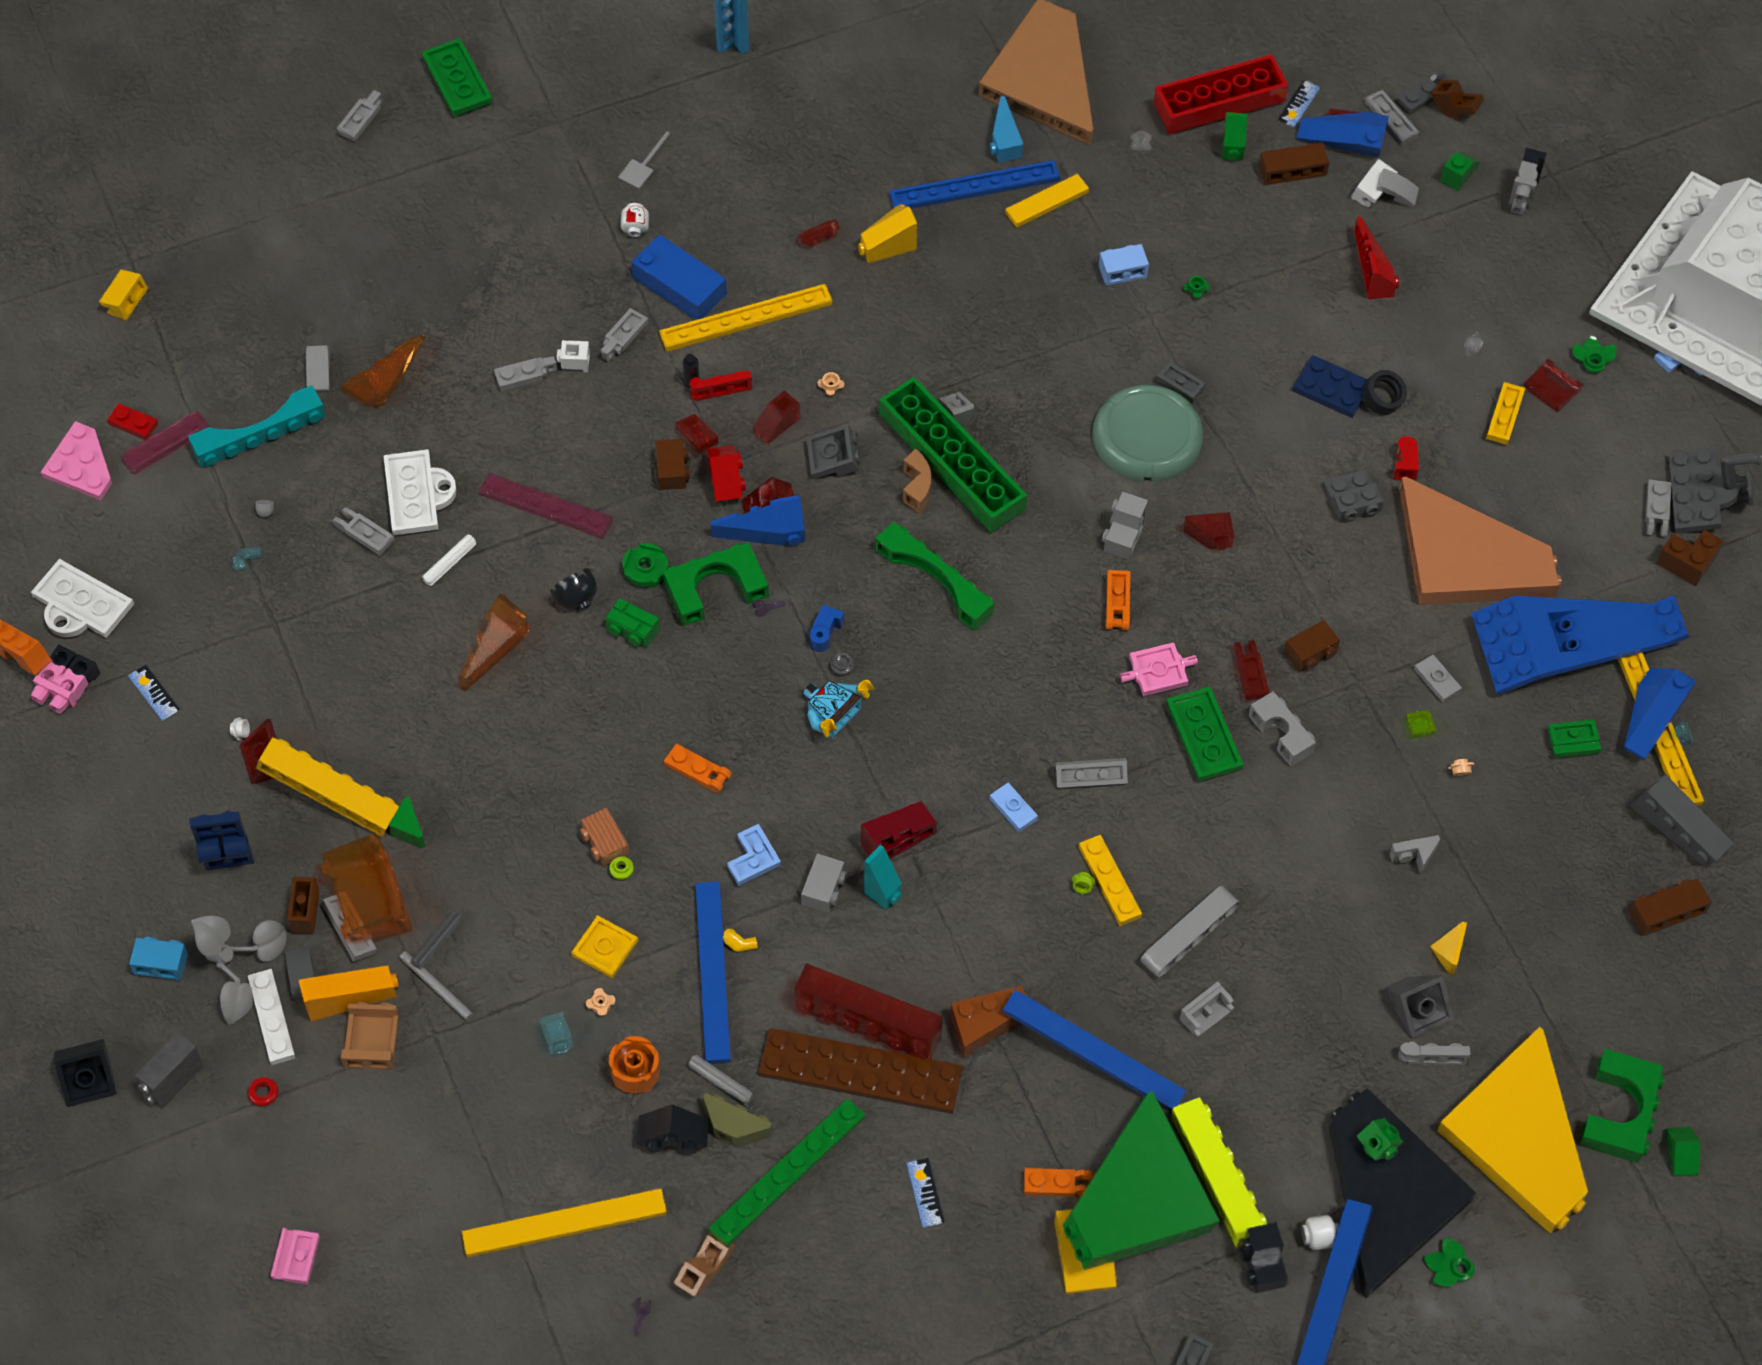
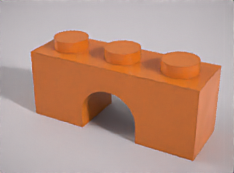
(22, 648)

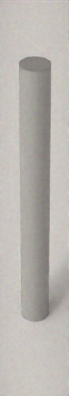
(437, 987)

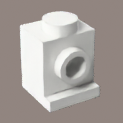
(574, 355)

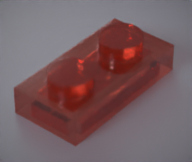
(697, 432)

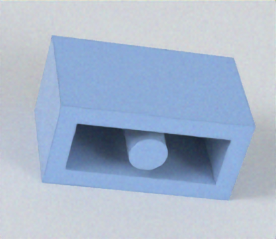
(1123, 264)

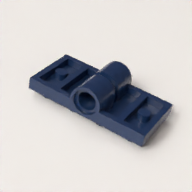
(221, 840)

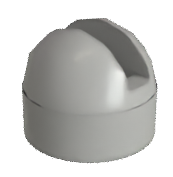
(264, 508)

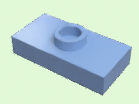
(1013, 807)

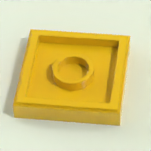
(604, 946)

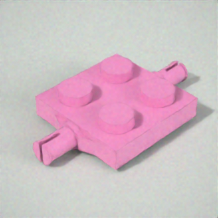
(1158, 669)

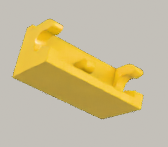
(124, 294)

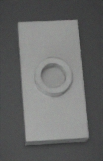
(1437, 678)

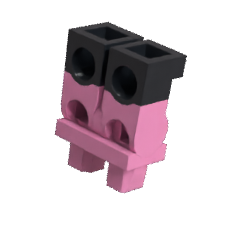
(64, 679)

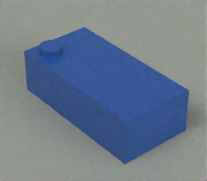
(679, 277)

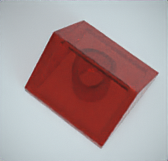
(253, 748)

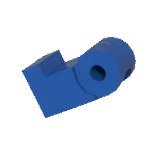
(822, 629)

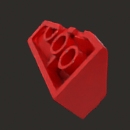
(1375, 266)

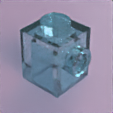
(556, 1033)

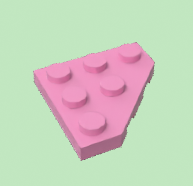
(79, 463)

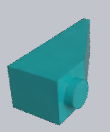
(881, 879)

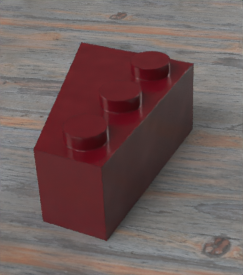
(898, 830)

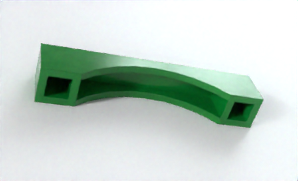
(902, 548)

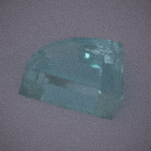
(1683, 732)

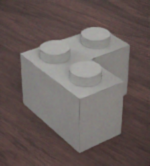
(1127, 524)

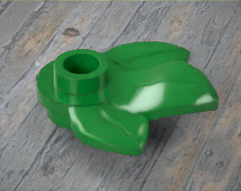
(1592, 353)
(1446, 1264)

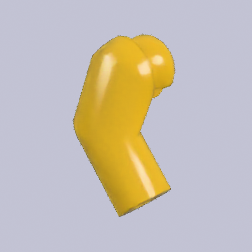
(737, 943)

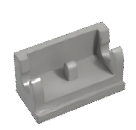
(1207, 1010)

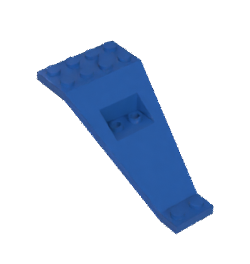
(1528, 639)

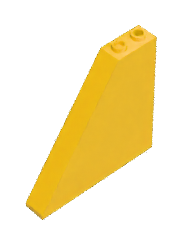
(1522, 1136)

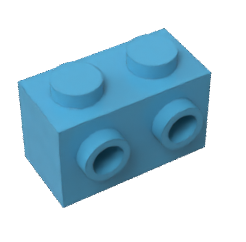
(158, 958)

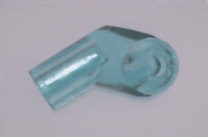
(243, 554)

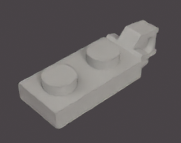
(360, 116)
(623, 334)
(524, 372)

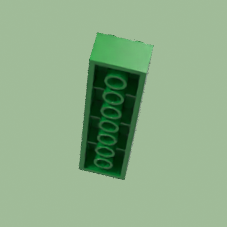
(953, 454)

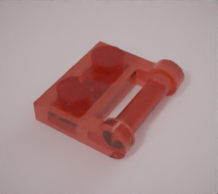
(1550, 391)

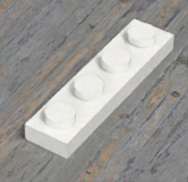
(271, 1017)

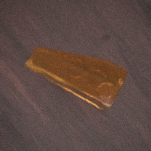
(381, 380)
(503, 633)

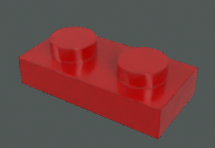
(132, 421)

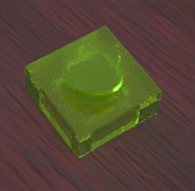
(1420, 723)

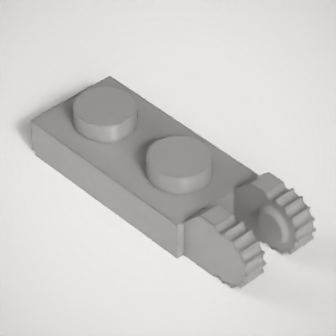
(1657, 506)
(364, 531)
(1433, 1054)

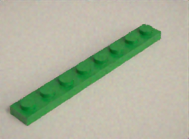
(786, 1173)

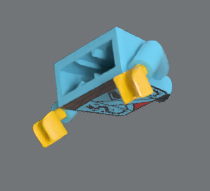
(834, 705)

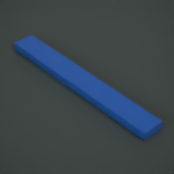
(976, 185)
(713, 973)
(1092, 1050)
(1335, 1283)

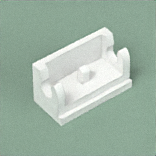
(1368, 186)

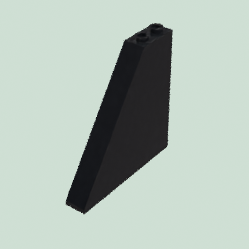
(1409, 1193)

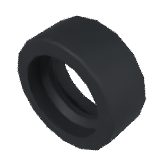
(1397, 385)

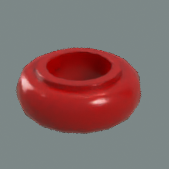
(263, 1082)

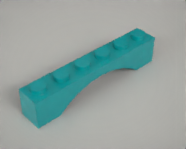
(217, 444)

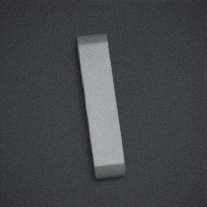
(1189, 931)

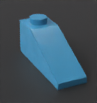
(1006, 139)

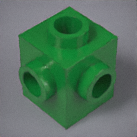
(1380, 1139)

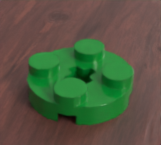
(645, 576)

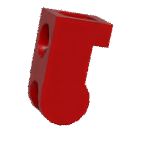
(1408, 459)

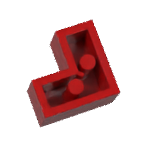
(724, 469)

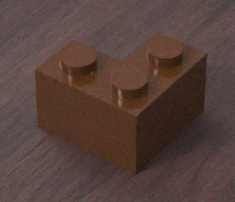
(1690, 560)

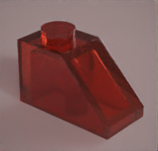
(1211, 530)

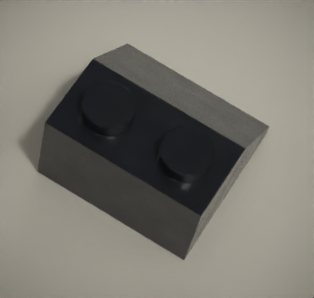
(85, 1072)

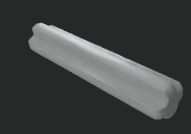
(720, 1079)

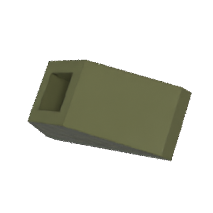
(734, 1122)

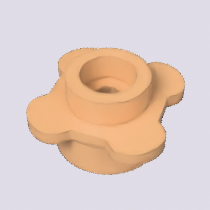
(831, 378)
(1461, 767)
(600, 1009)

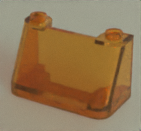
(366, 889)

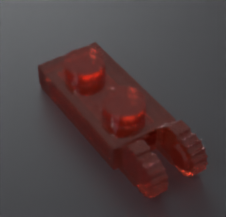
(1251, 671)

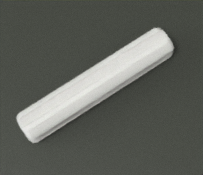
(449, 560)

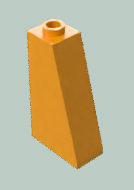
(333, 992)

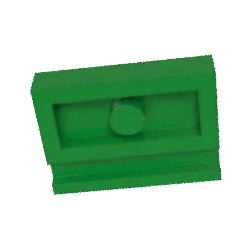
(1574, 738)

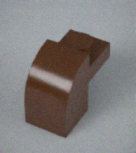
(1453, 102)

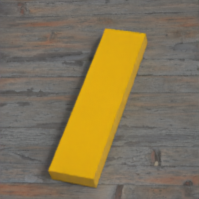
(1047, 200)

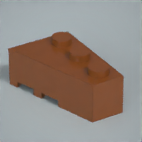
(982, 1019)

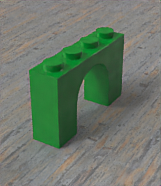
(734, 562)
(1642, 1081)

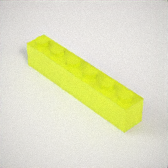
(1217, 1168)

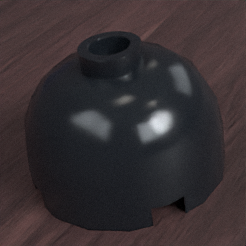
(575, 590)

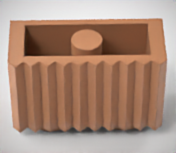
(604, 837)

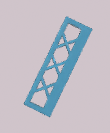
(737, 28)

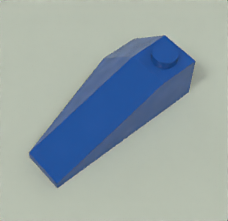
(1352, 132)
(774, 524)
(1656, 705)

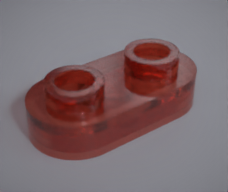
(825, 229)

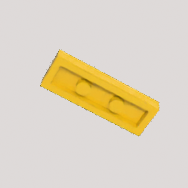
(1505, 413)

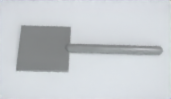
(638, 173)

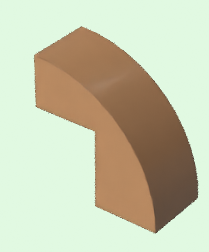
(918, 491)
(703, 1268)

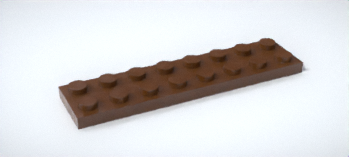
(860, 1070)

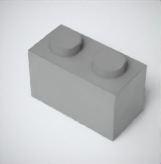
(823, 882)

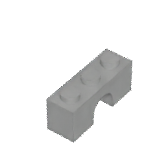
(1273, 713)

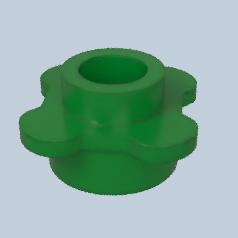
(1197, 281)

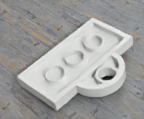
(415, 491)
(79, 601)

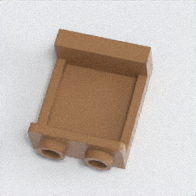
(371, 1036)

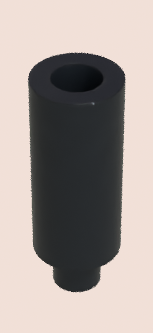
(690, 369)

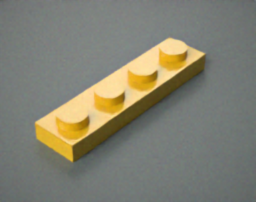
(1110, 880)

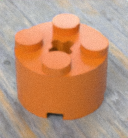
(630, 1077)

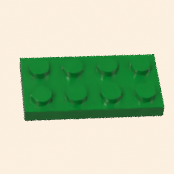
(457, 77)
(1204, 734)

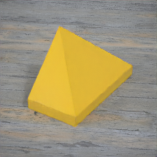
(1449, 947)

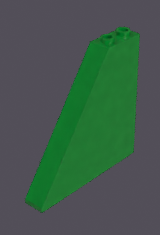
(1139, 1195)

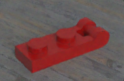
(720, 385)

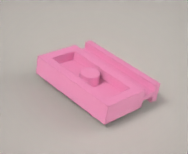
(295, 1256)

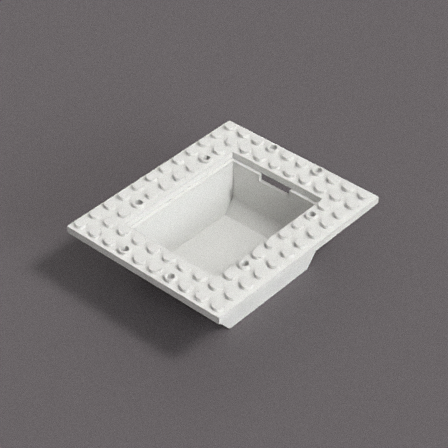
(1700, 281)

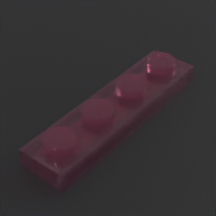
(163, 442)

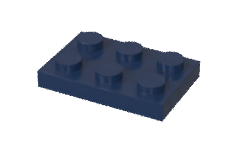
(1331, 386)

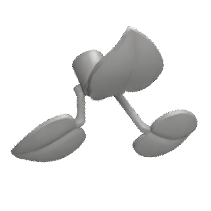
(210, 936)

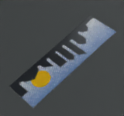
(1298, 103)
(153, 692)
(925, 1192)

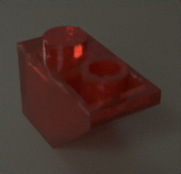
(777, 417)
(768, 491)

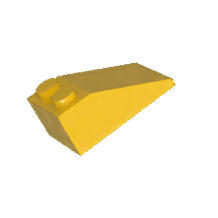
(1074, 1275)

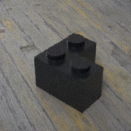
(672, 1128)
(1262, 1252)

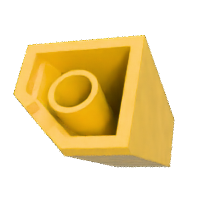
(890, 235)

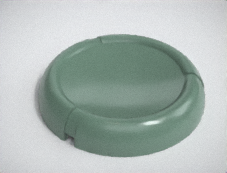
(1147, 433)

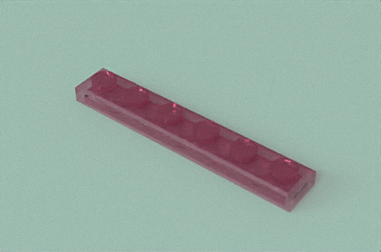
(545, 505)

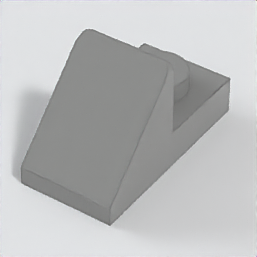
(958, 407)
(1417, 849)

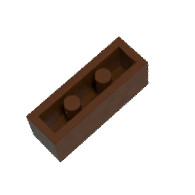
(1293, 163)
(1669, 906)

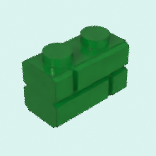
(632, 623)

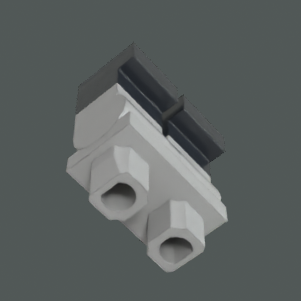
(1526, 180)

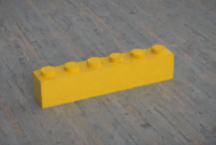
(327, 786)

